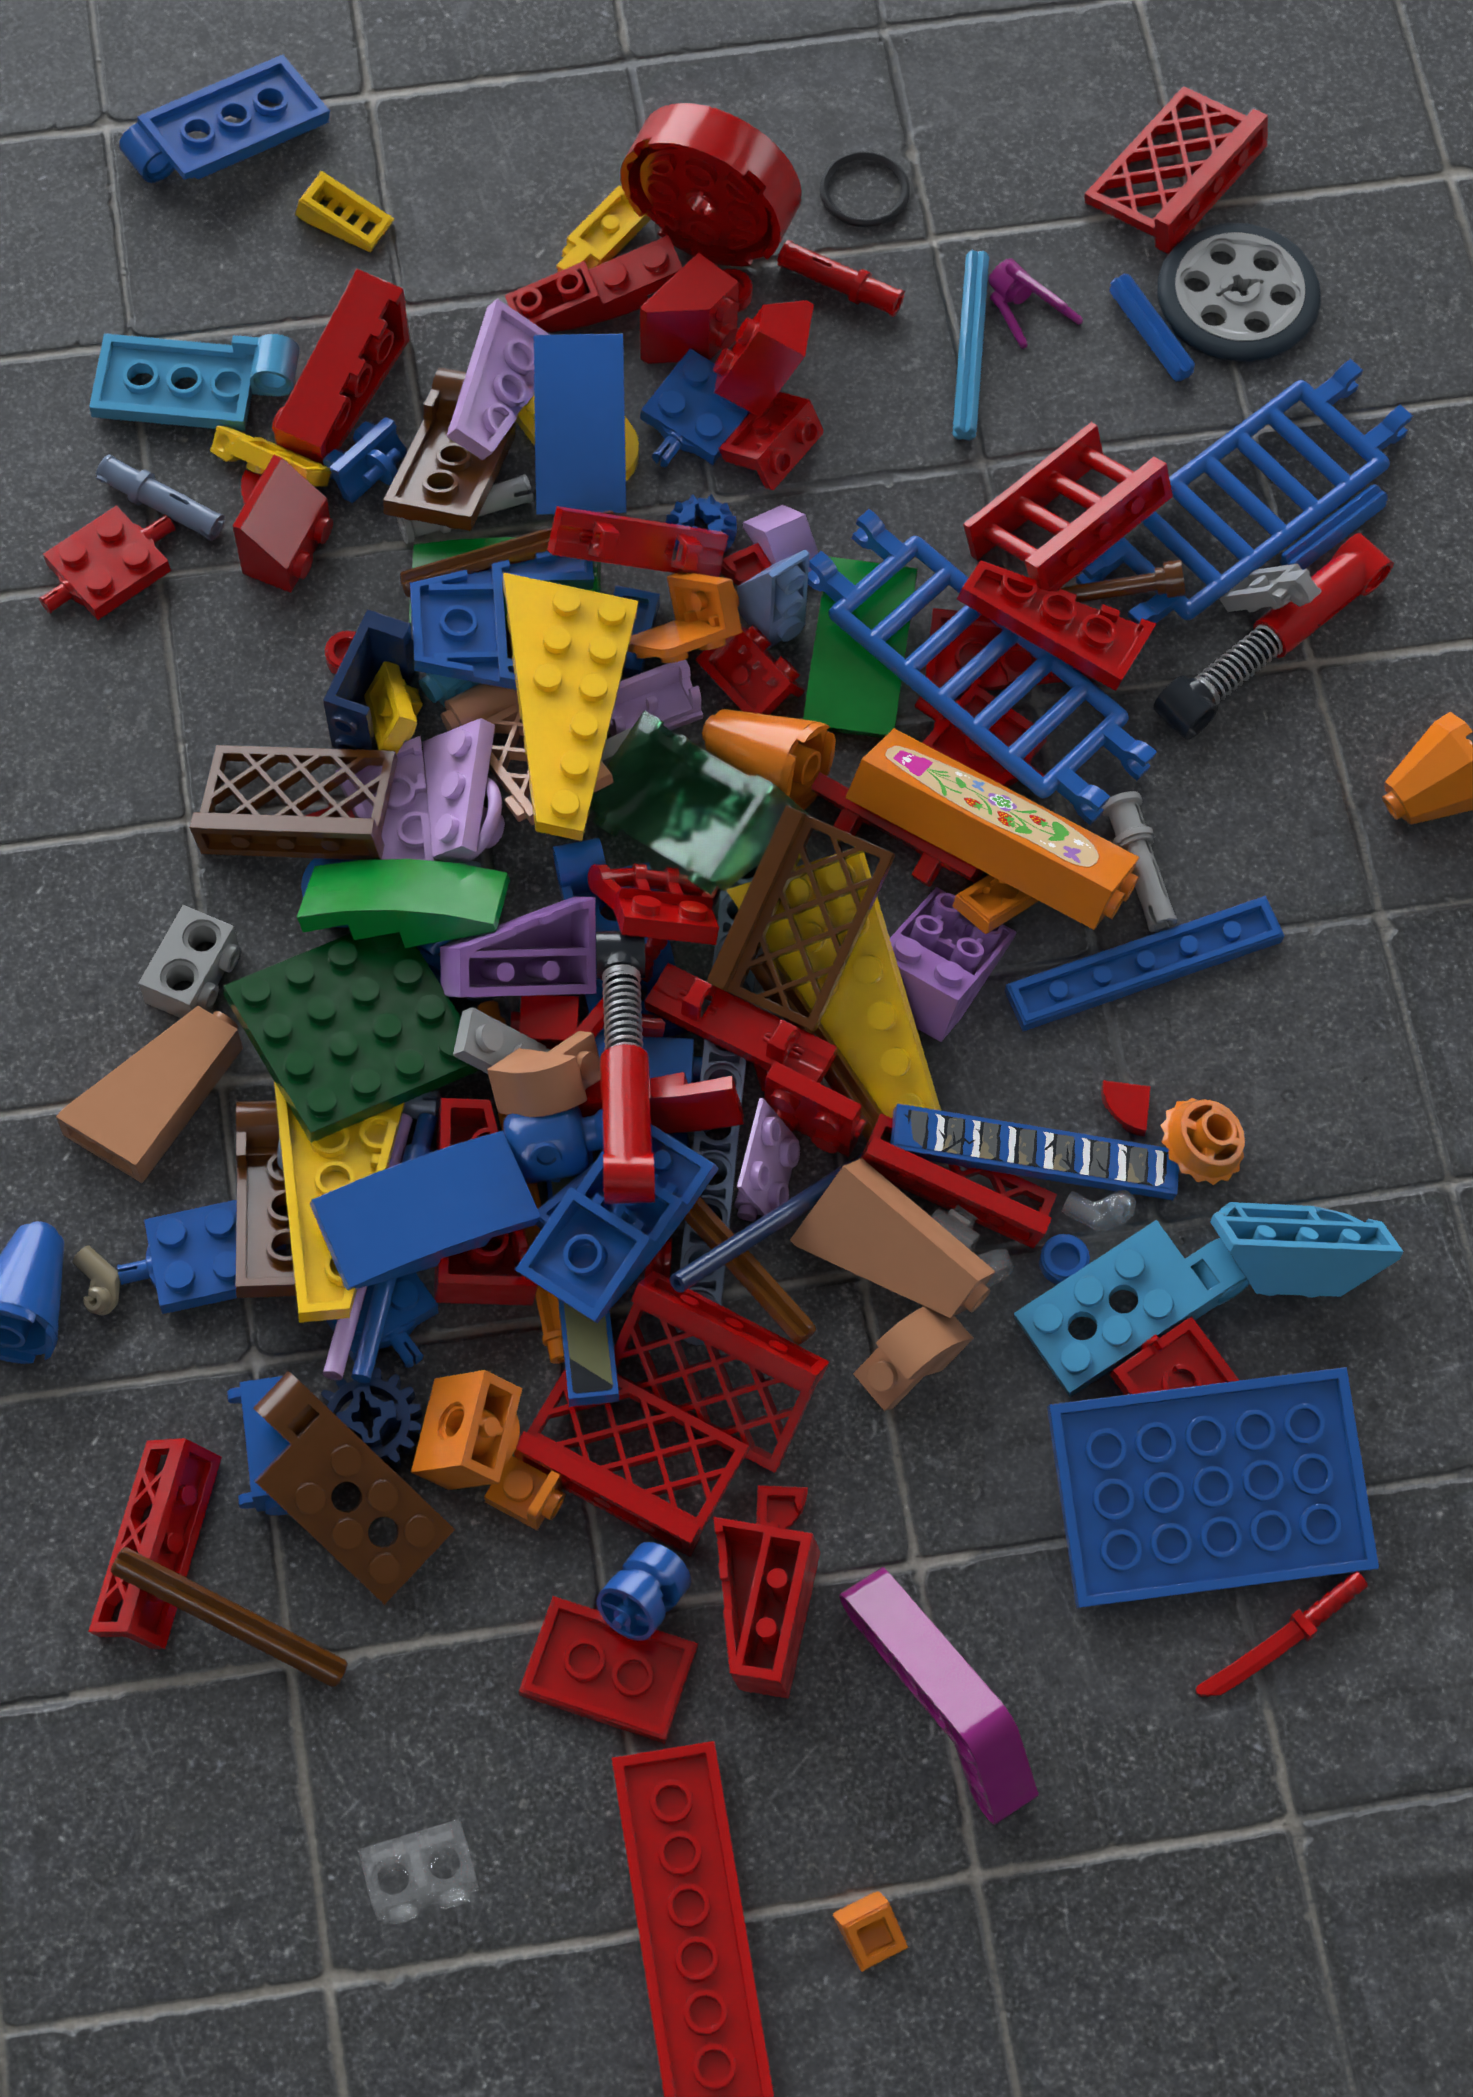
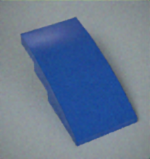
(579, 423)
(424, 1211)
(597, 1249)

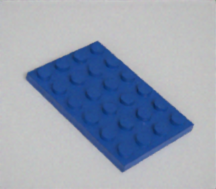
(1212, 1487)

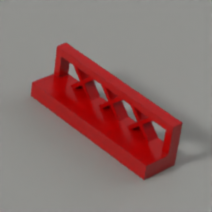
(952, 1188)
(166, 1537)

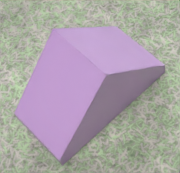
(781, 533)

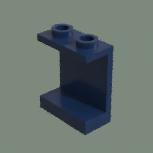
(375, 641)

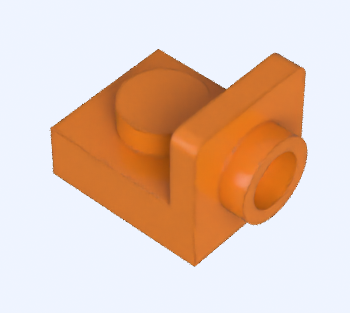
(526, 1493)

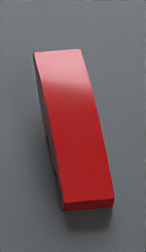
(683, 1106)

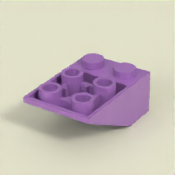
(944, 962)

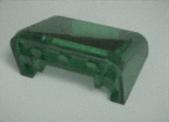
(688, 805)

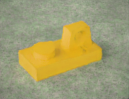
(392, 707)

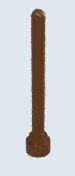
(1165, 580)

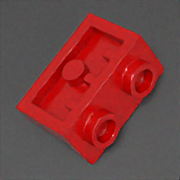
(775, 439)
(750, 672)

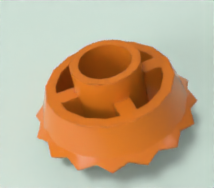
(1204, 1139)

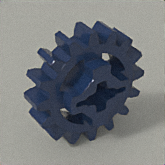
(387, 1416)

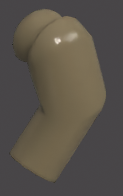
(104, 1281)

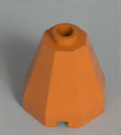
(1434, 775)

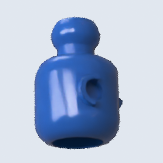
(553, 1144)

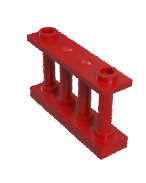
(1088, 535)

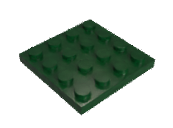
(350, 1029)

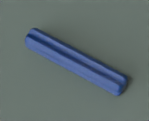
(1152, 327)
(1335, 527)

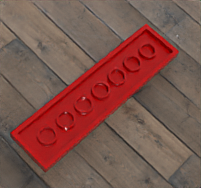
(691, 1924)

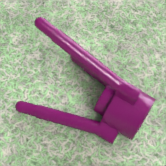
(1016, 286)

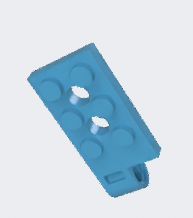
(223, 376)
(1166, 1291)

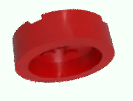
(711, 183)

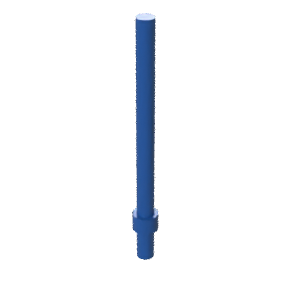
(383, 1291)

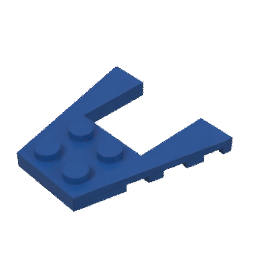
(462, 617)

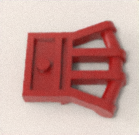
(674, 913)

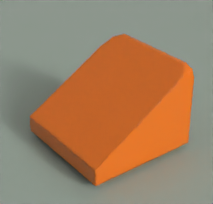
(870, 1930)

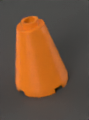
(774, 747)

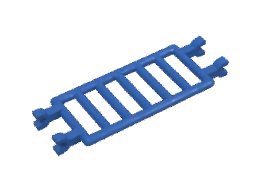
(1314, 510)
(1062, 777)

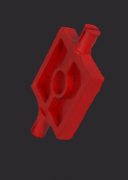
(106, 563)
(955, 744)

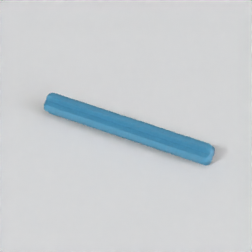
(970, 345)

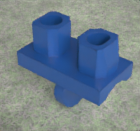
(369, 460)

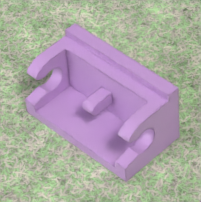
(661, 692)

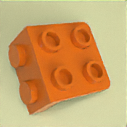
(704, 616)

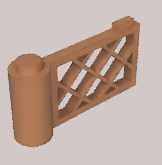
(501, 708)

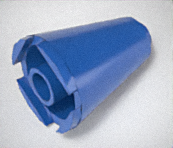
(30, 1292)

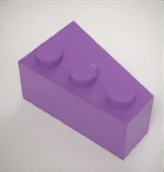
(530, 955)

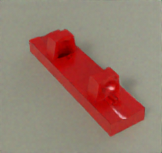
(636, 542)
(853, 816)
(738, 1025)

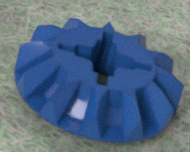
(713, 513)

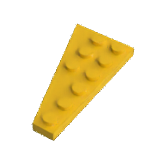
(567, 680)
(869, 1006)
(312, 1172)

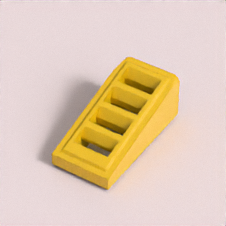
(338, 195)

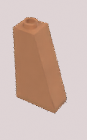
(153, 1094)
(893, 1242)

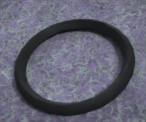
(861, 222)

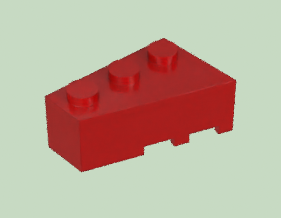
(766, 1601)

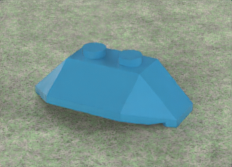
(1303, 1248)

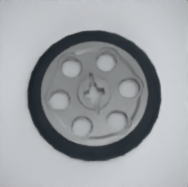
(1232, 339)

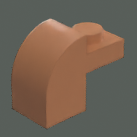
(546, 1082)
(908, 1352)

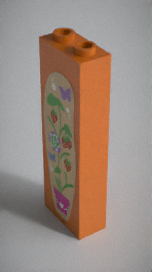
(994, 829)

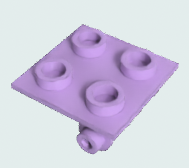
(766, 1164)

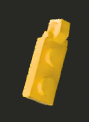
(603, 232)
(257, 452)

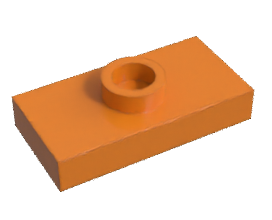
(991, 903)

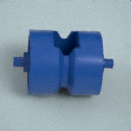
(643, 1591)

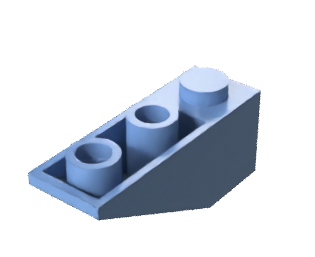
(777, 598)

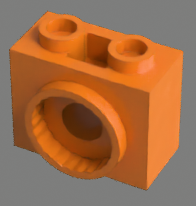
(468, 1430)

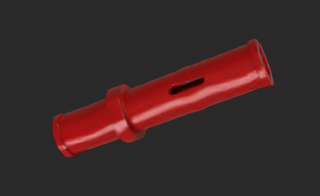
(857, 285)

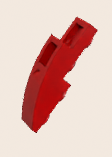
(597, 294)

